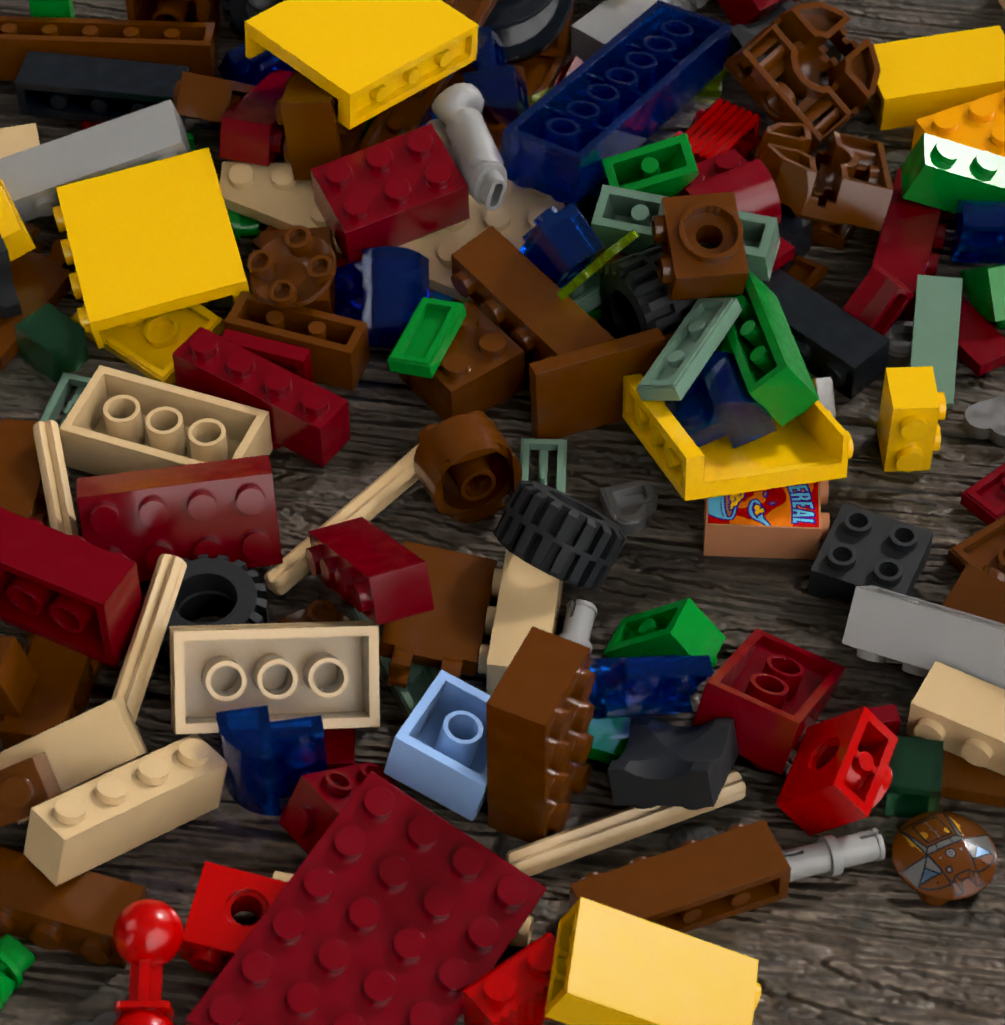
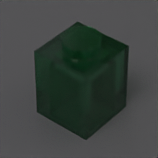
(52, 342)
(915, 777)

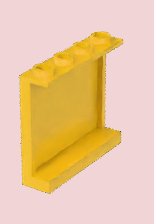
(365, 49)
(148, 241)
(800, 452)

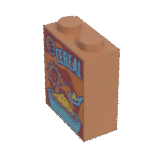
(767, 522)

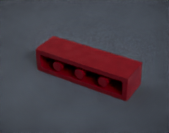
(251, 127)
(909, 241)
(300, 412)
(370, 570)

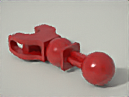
(146, 938)

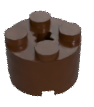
(466, 466)

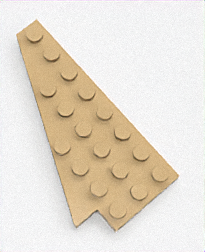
(278, 200)

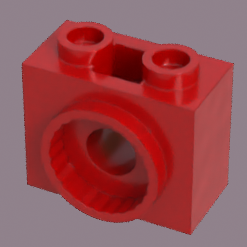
(838, 772)
(210, 930)

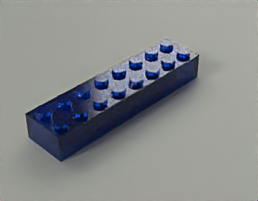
(613, 101)

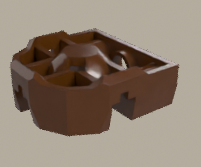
(797, 53)
(846, 179)

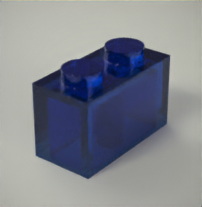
(561, 244)

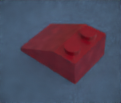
(772, 696)

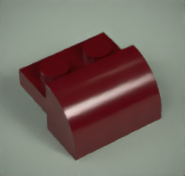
(733, 173)

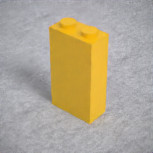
(936, 74)
(642, 973)

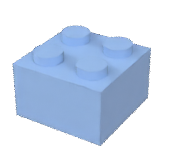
(445, 746)

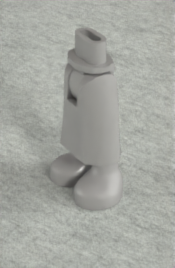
(470, 143)

